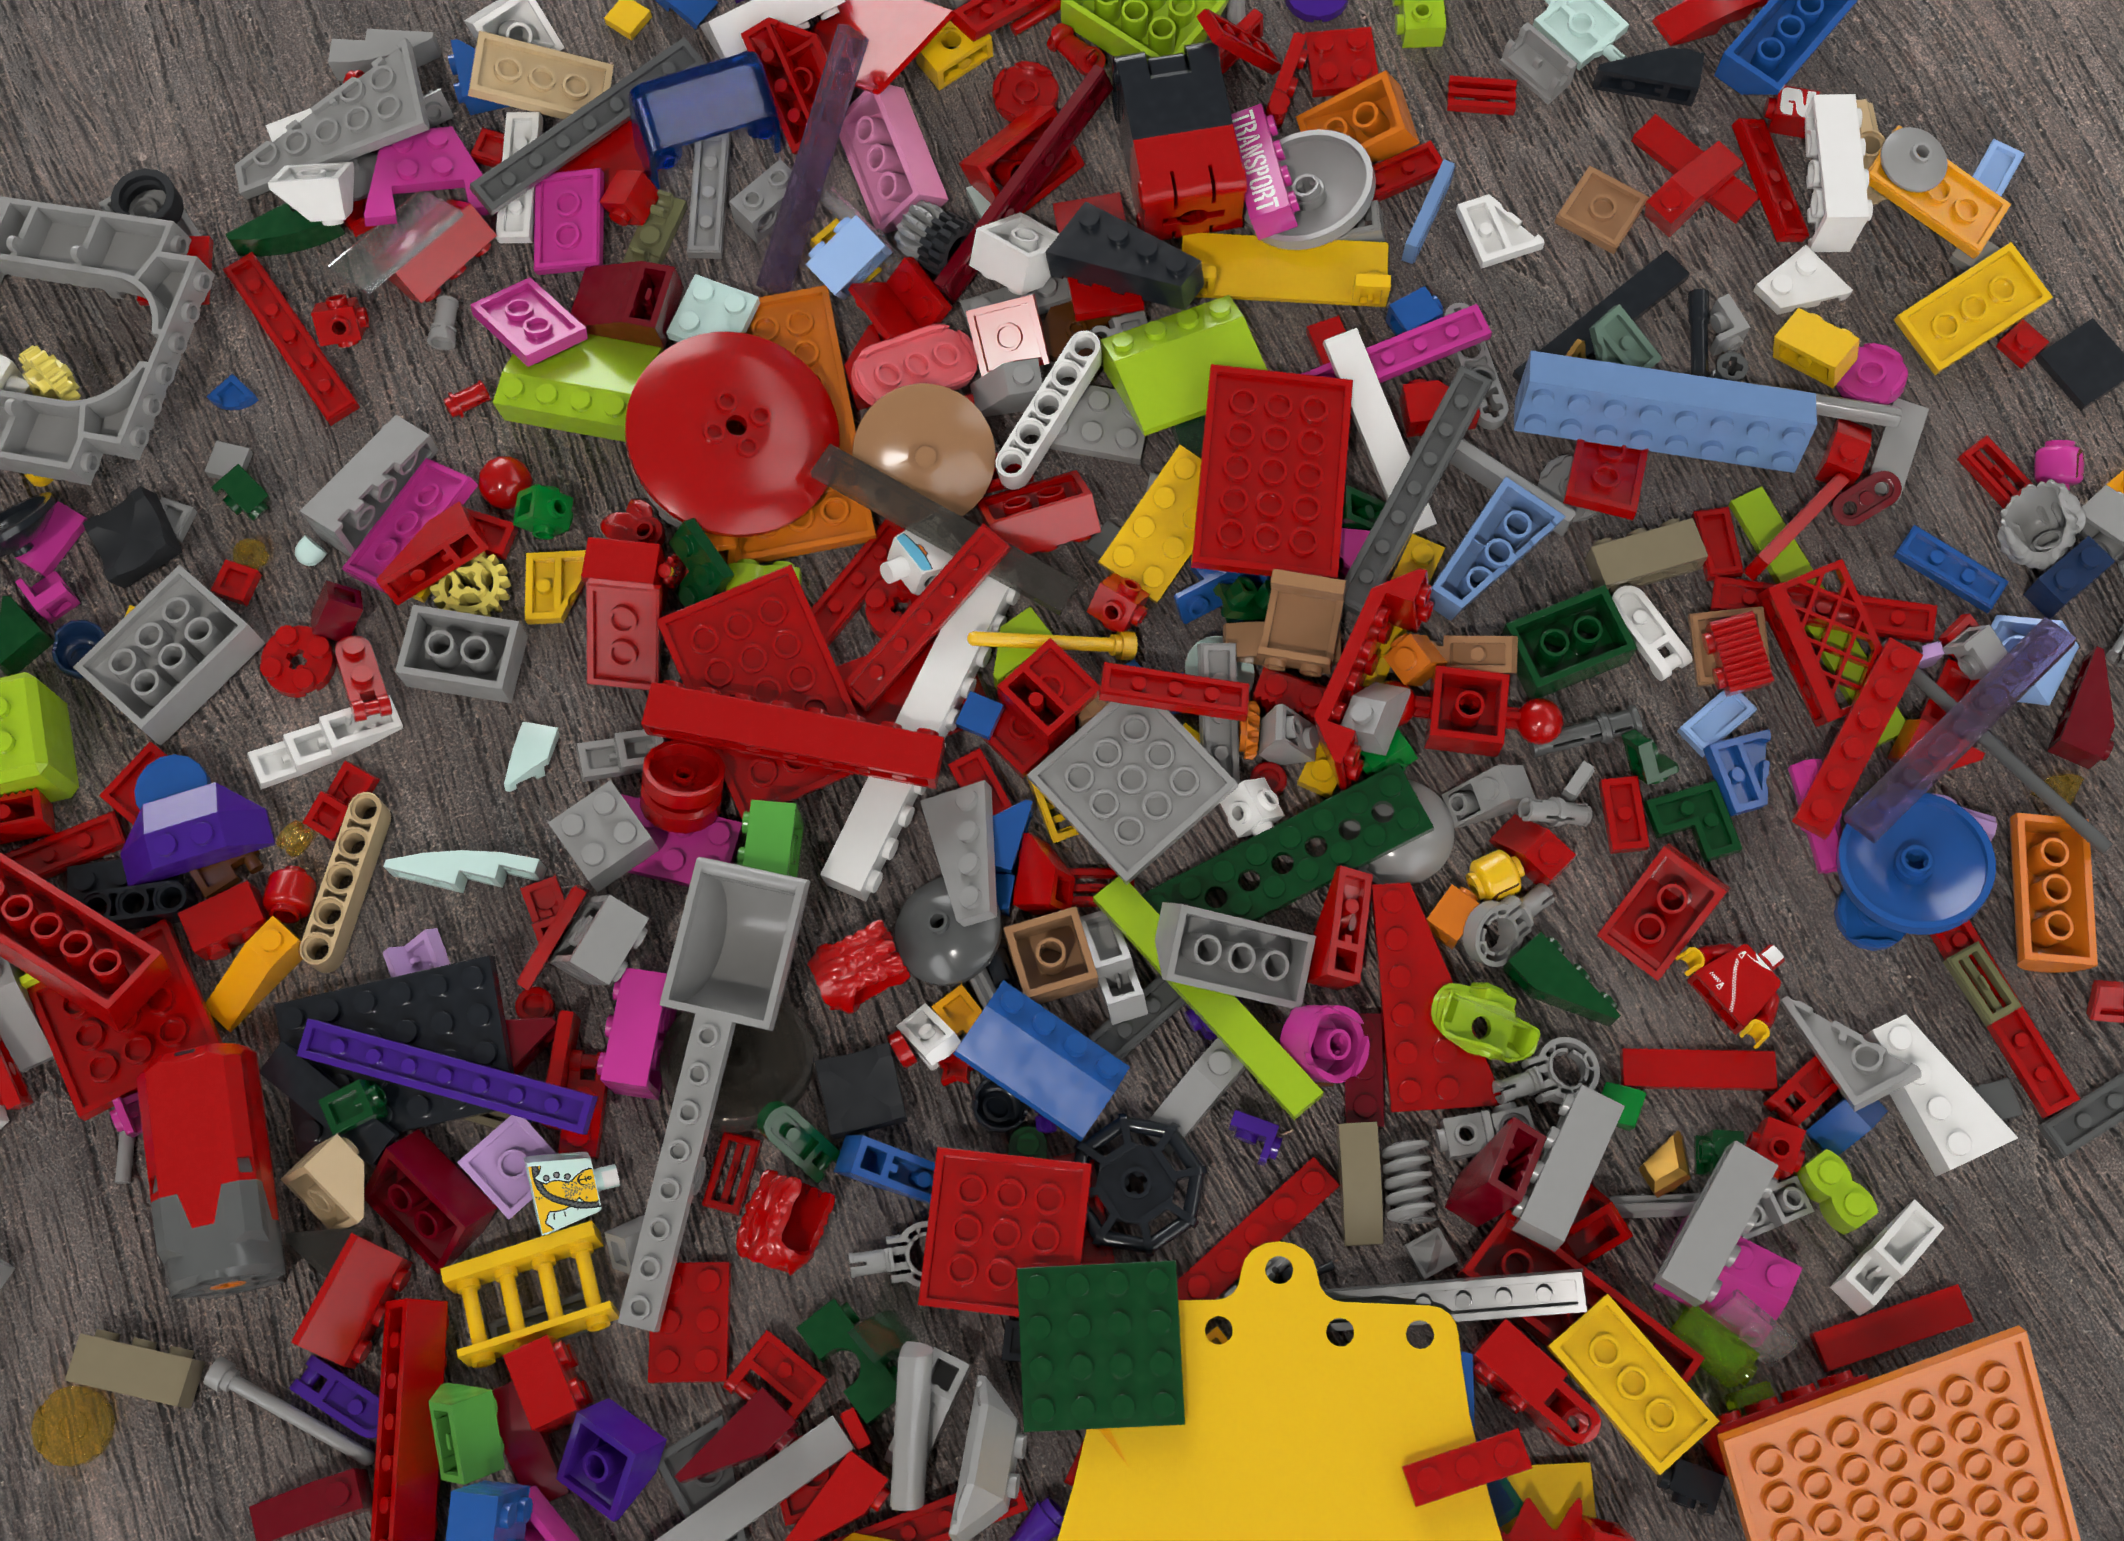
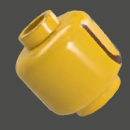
(1495, 876)

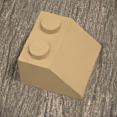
(330, 1182)

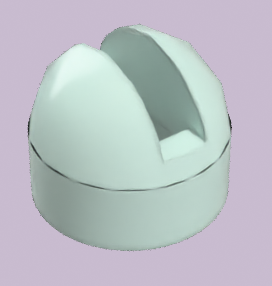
(309, 552)

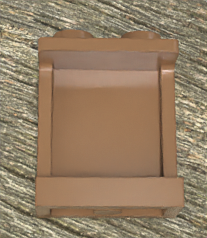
(1302, 622)

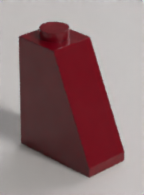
(1497, 1174)

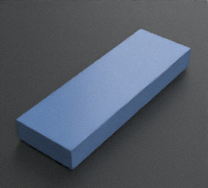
(1428, 212)

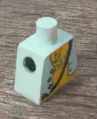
(566, 1188)

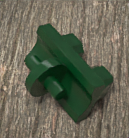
(1243, 600)

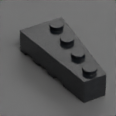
(1124, 258)

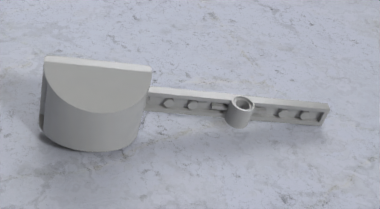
(727, 971)

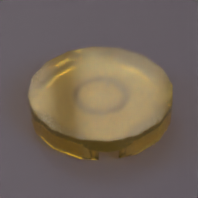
(73, 1426)

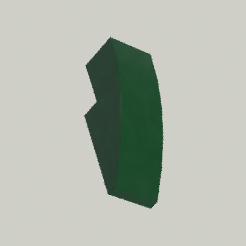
(281, 233)

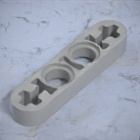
(1484, 365)

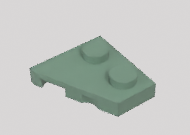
(1621, 341)

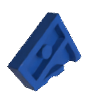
(1741, 771)

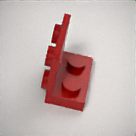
(903, 302)

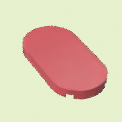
(920, 356)

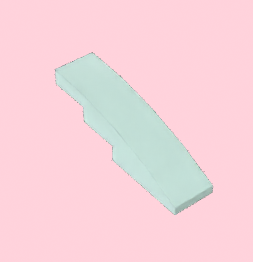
(453, 868)

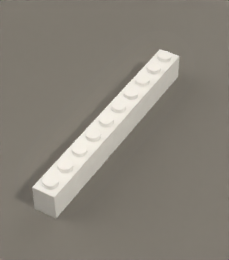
(932, 704)

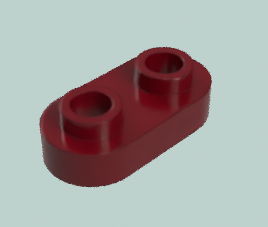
(1865, 499)

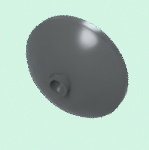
(944, 953)

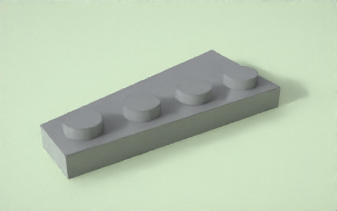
(964, 847)

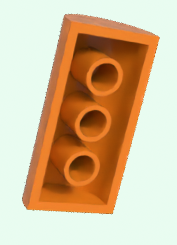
(2052, 895)

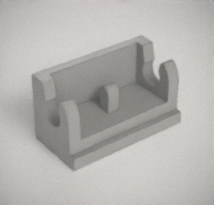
(1538, 63)

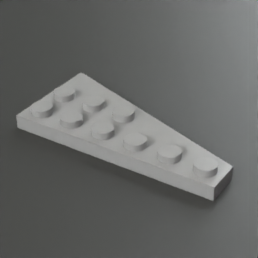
(346, 124)

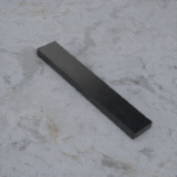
(1634, 296)

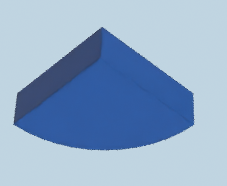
(232, 395)

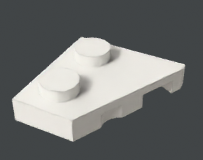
(1495, 232)
(1801, 283)

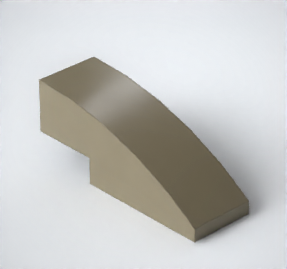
(1360, 1183)

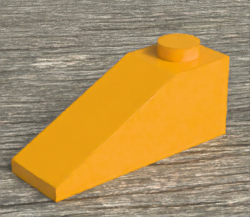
(254, 973)

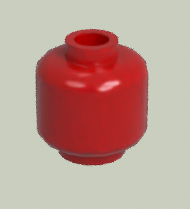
(289, 894)

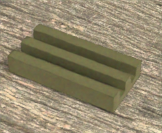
(1971, 992)

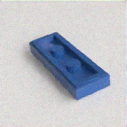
(1951, 569)

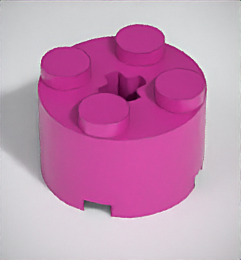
(1326, 1042)

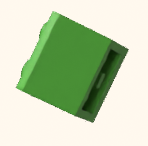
(466, 1432)

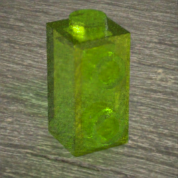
(1725, 1354)

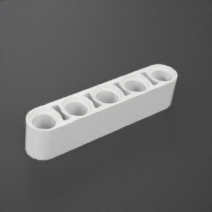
(1049, 394)

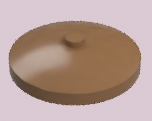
(930, 444)

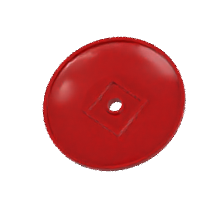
(702, 470)

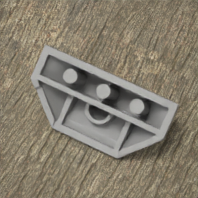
(988, 1464)

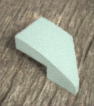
(530, 753)

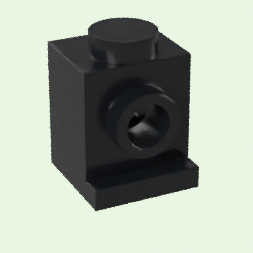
(1692, 1486)

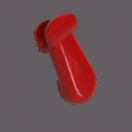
(1075, 50)

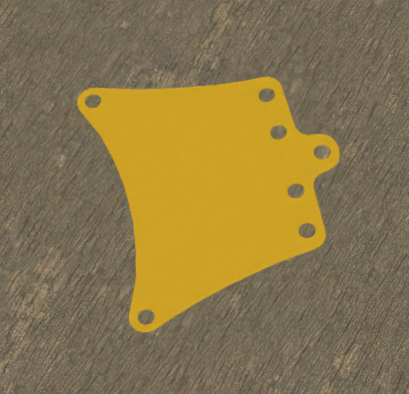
(1290, 1428)

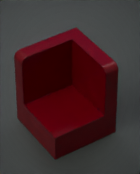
(336, 611)

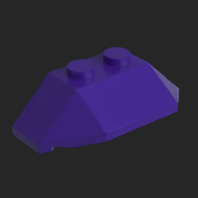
(192, 833)

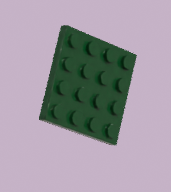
(1100, 1346)

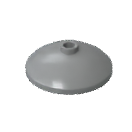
(1421, 857)

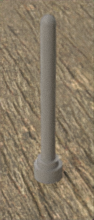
(225, 1377)

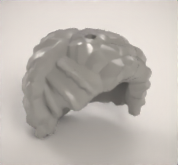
(2040, 524)

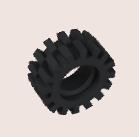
(942, 241)

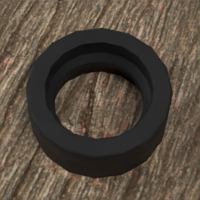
(143, 180)

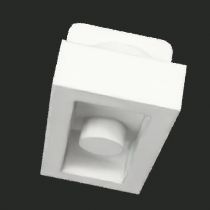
(929, 1036)

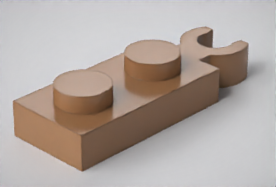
(1480, 652)

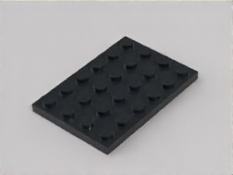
(437, 1009)

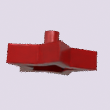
(954, 1070)

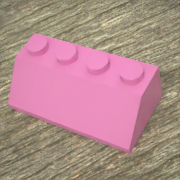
(889, 157)

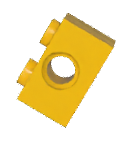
(946, 64)

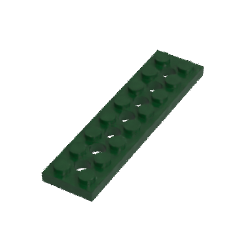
(1290, 839)

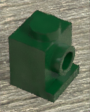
(242, 493)
(1710, 1148)

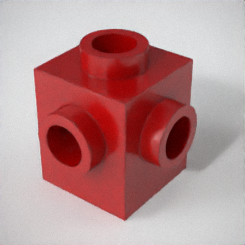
(340, 321)
(1119, 603)
(1779, 1144)

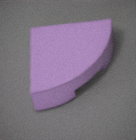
(1931, 654)

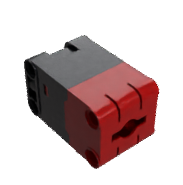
(1179, 142)

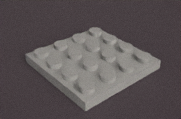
(1132, 784)

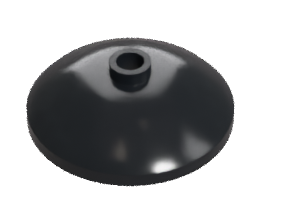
(24, 522)

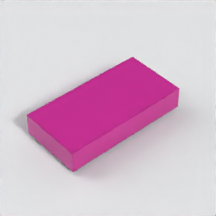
(55, 540)

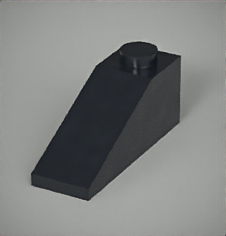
(1660, 75)

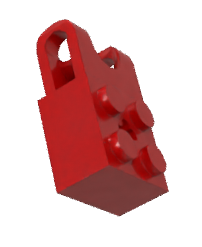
(1533, 1385)

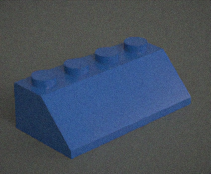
(1778, 44)
(1042, 1060)

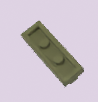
(656, 235)

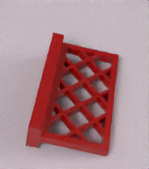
(1798, 646)

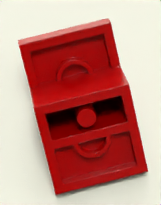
(1040, 707)

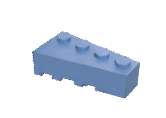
(1497, 539)

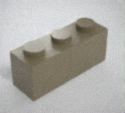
(1646, 555)
(135, 1368)

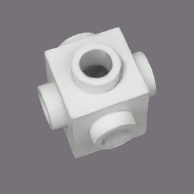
(1252, 808)

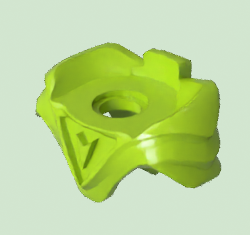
(1506, 1036)

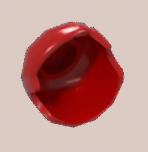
(502, 480)

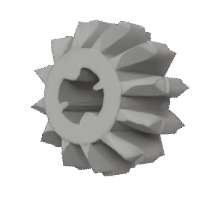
(913, 226)

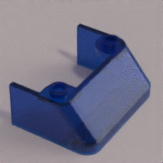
(701, 106)

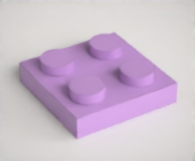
(499, 1163)

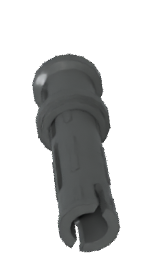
(1602, 729)

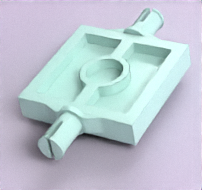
(1582, 29)

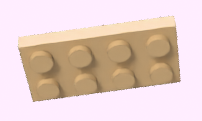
(535, 76)

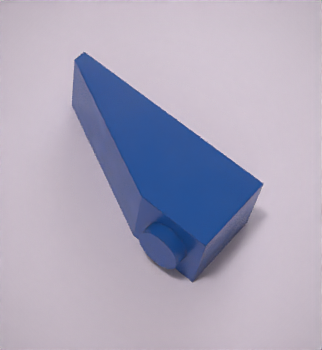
(886, 1167)

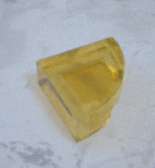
(2064, 785)

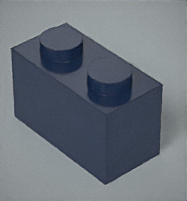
(2068, 577)

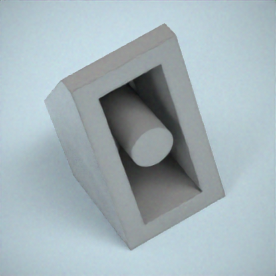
(1007, 388)
(1376, 715)

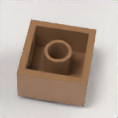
(1051, 956)

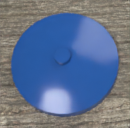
(1923, 871)

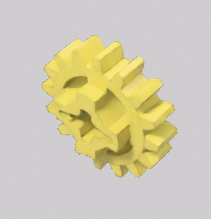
(48, 375)
(474, 573)

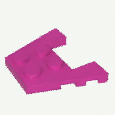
(420, 164)

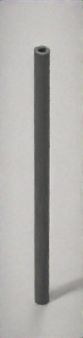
(2018, 768)

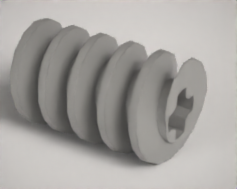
(1407, 1182)

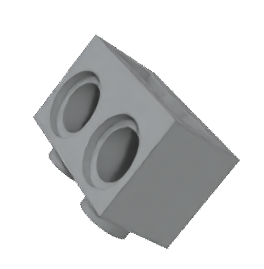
(759, 203)

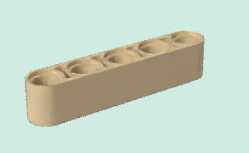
(349, 899)

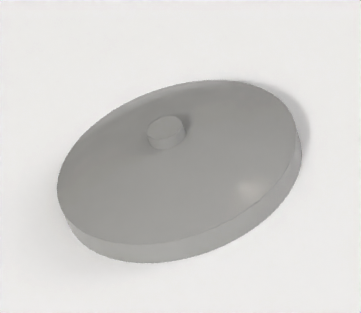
(1331, 185)

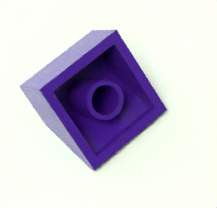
(609, 1457)

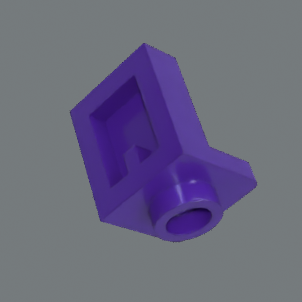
(1251, 1129)

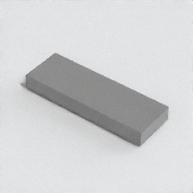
(1898, 444)

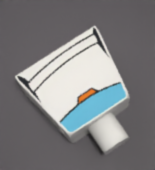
(913, 562)

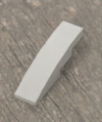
(319, 745)

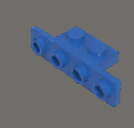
(1200, 597)

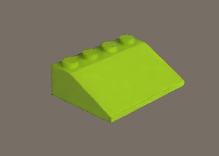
(1139, 25)
(1167, 362)
(577, 388)

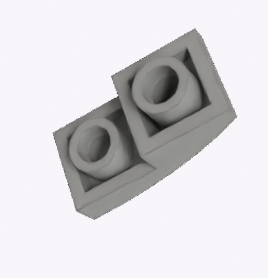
(1784, 1205)

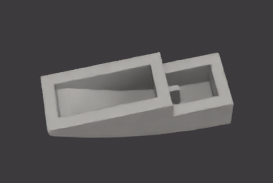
(359, 54)
(1114, 968)

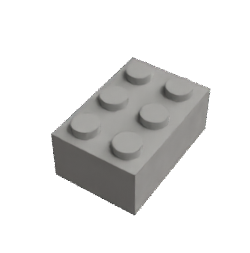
(461, 653)
(599, 940)

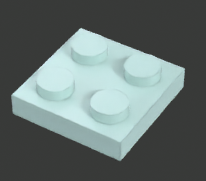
(712, 308)

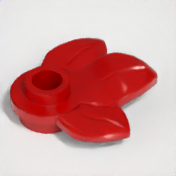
(634, 524)

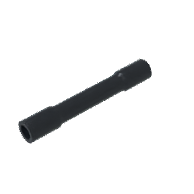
(1698, 319)

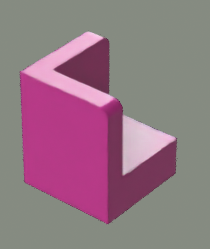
(50, 596)

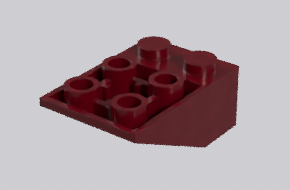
(629, 301)

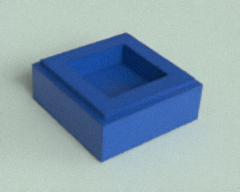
(979, 715)

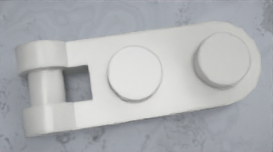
(1650, 632)

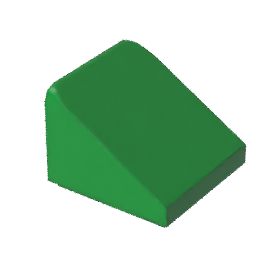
(1630, 1098)

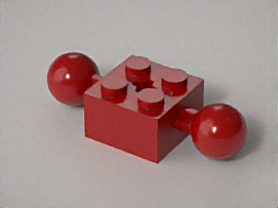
(1486, 699)

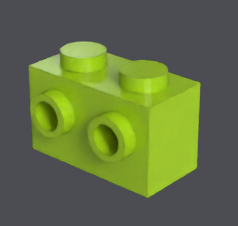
(1420, 23)

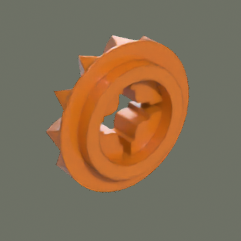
(1249, 732)

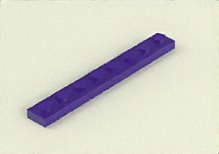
(447, 1076)

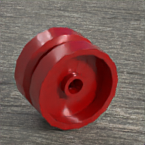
(682, 786)

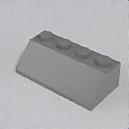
(1233, 955)

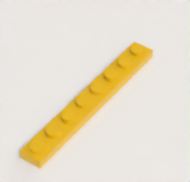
(1418, 554)

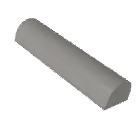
(911, 1426)

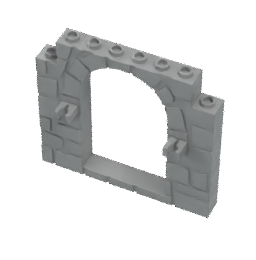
(122, 258)

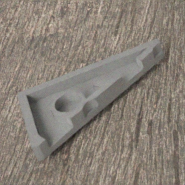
(1857, 1067)

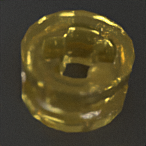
(295, 838)

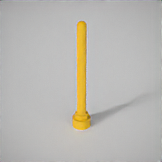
(1120, 645)

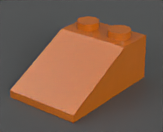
(1370, 114)

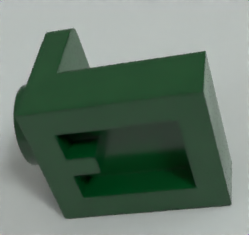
(1645, 759)
(354, 1106)

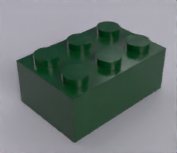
(1570, 642)

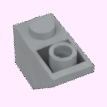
(1287, 737)
(1488, 795)

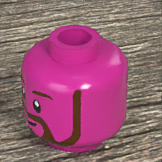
(2060, 462)

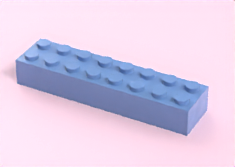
(1664, 411)

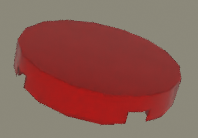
(1022, 87)

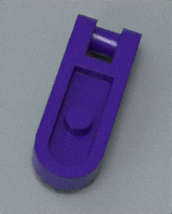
(339, 1397)

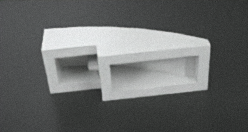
(1887, 1258)

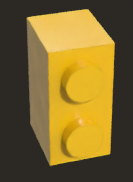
(1816, 347)

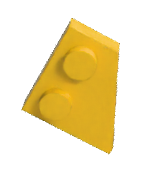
(552, 585)

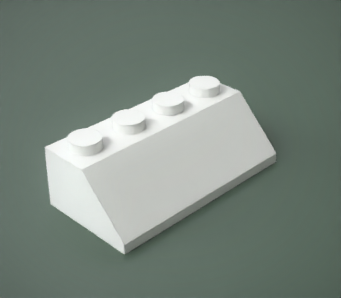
(726, 30)

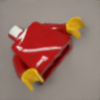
(1737, 985)

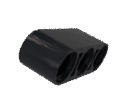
(156, 907)

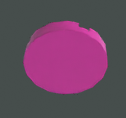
(1875, 376)

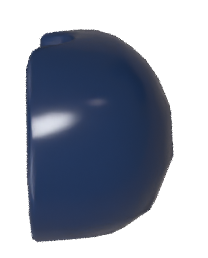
(73, 643)

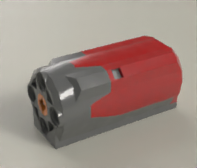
(211, 1172)

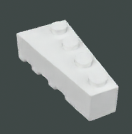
(1836, 172)
(1940, 1107)

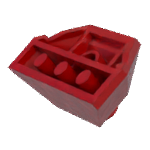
(793, 68)

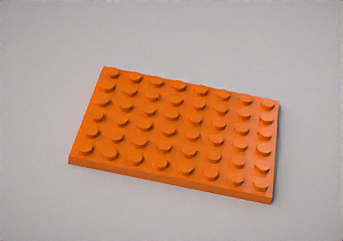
(1910, 1456)

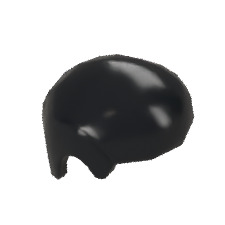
(997, 1108)

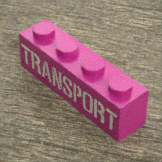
(1267, 196)

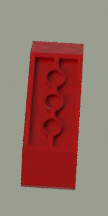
(1397, 602)

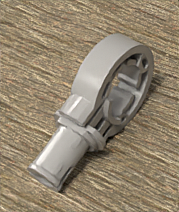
(1513, 920)
(1543, 1077)
(882, 1260)

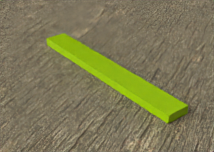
(1761, 525)
(1219, 1011)

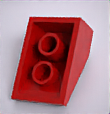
(1663, 911)

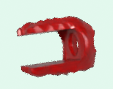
(857, 967)
(783, 1222)

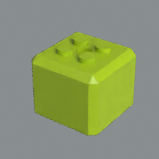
(35, 740)

